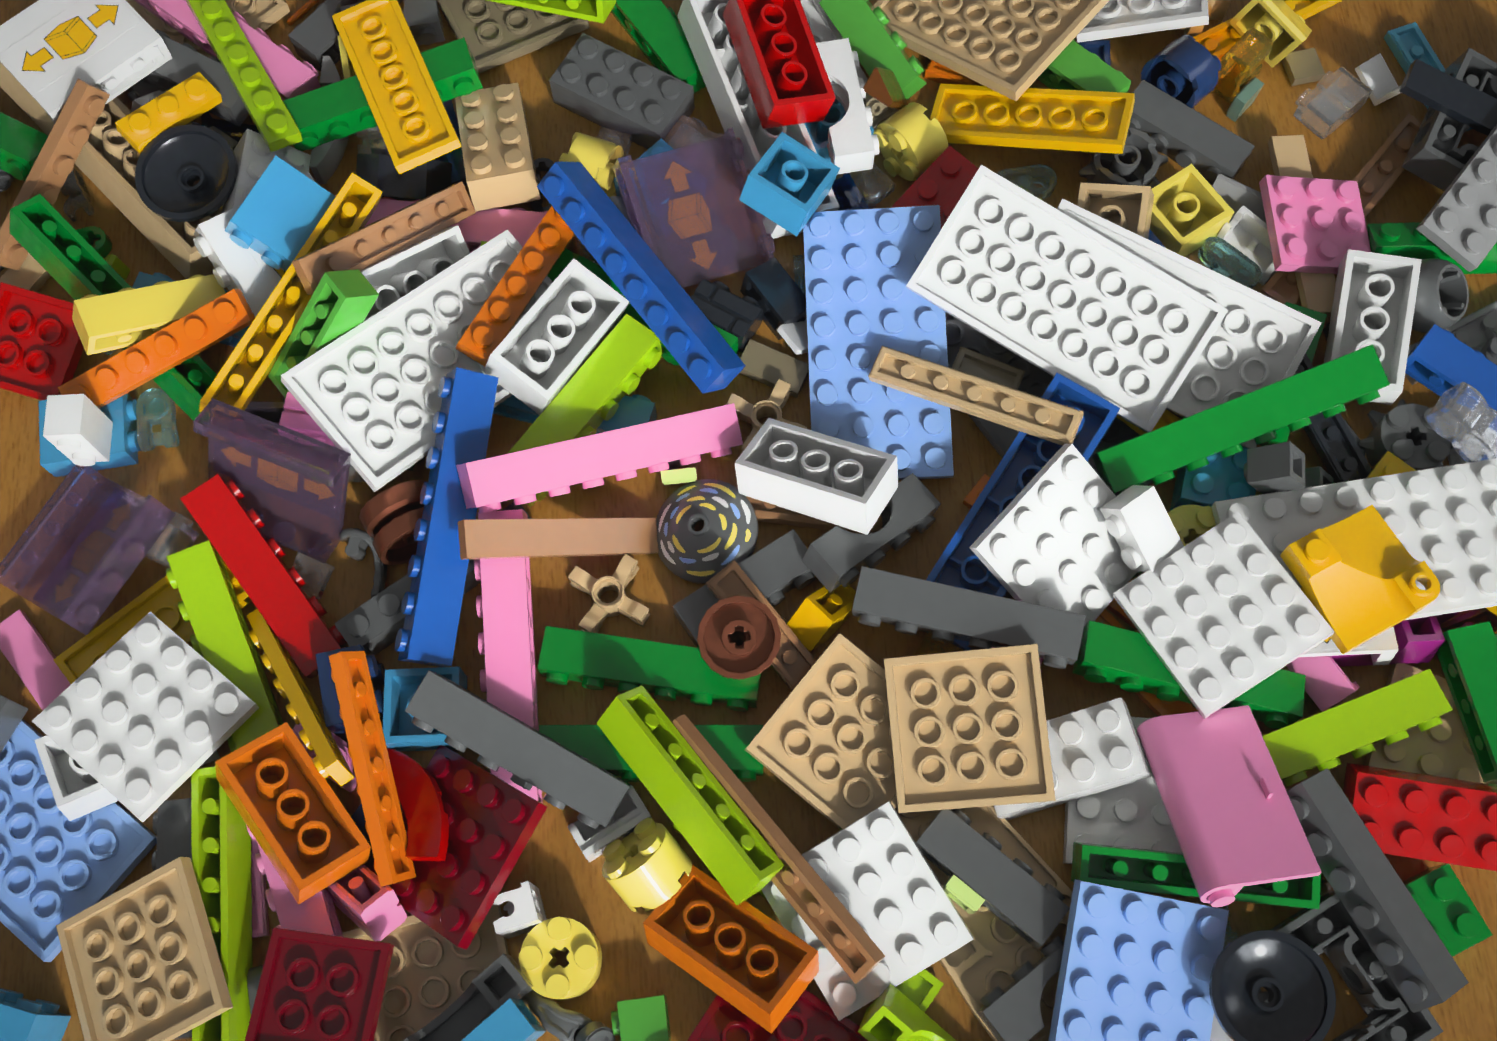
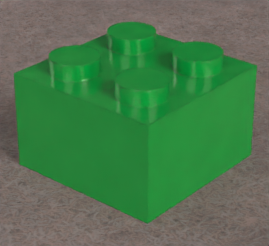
(1448, 908)

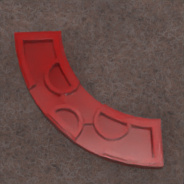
(422, 807)

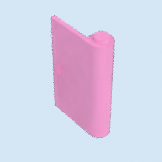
(1225, 802)

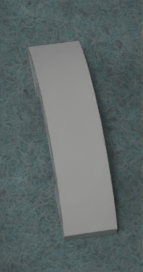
(327, 156)

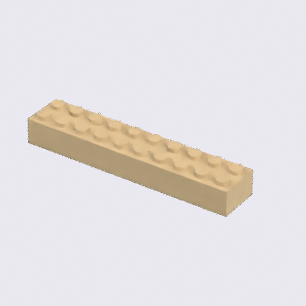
(111, 166)

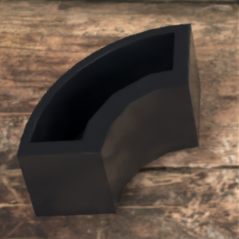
(411, 185)

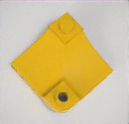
(1360, 577)

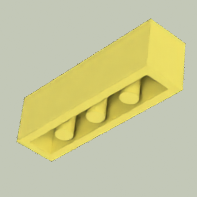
(134, 314)

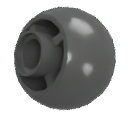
(1440, 295)

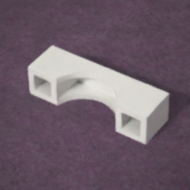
(849, 140)

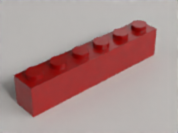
(262, 572)

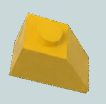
(822, 615)

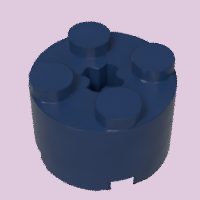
(1183, 70)

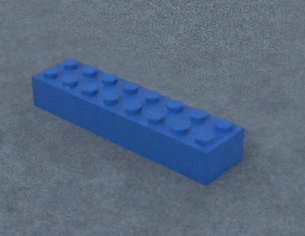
(1022, 461)

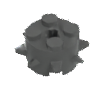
(1133, 167)
(1407, 436)

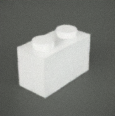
(78, 428)
(1141, 527)

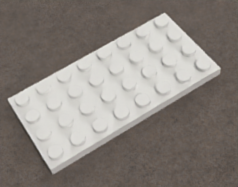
(1066, 298)
(1251, 347)
(382, 379)
(1435, 512)

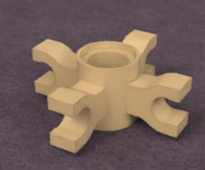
(765, 408)
(596, 587)

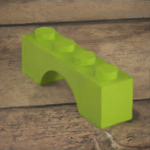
(899, 1019)

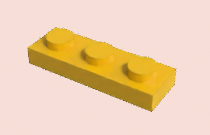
(168, 110)

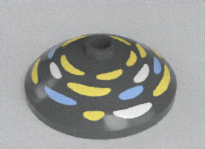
(727, 534)

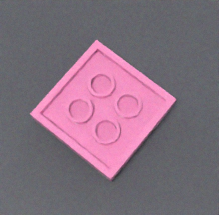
(1312, 222)

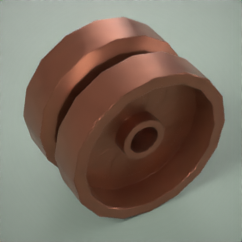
(392, 520)
(760, 633)

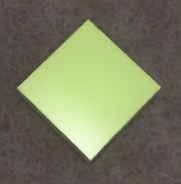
(678, 476)
(963, 895)

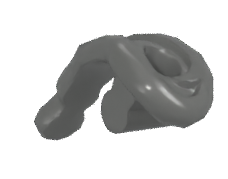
(356, 549)
(556, 1020)

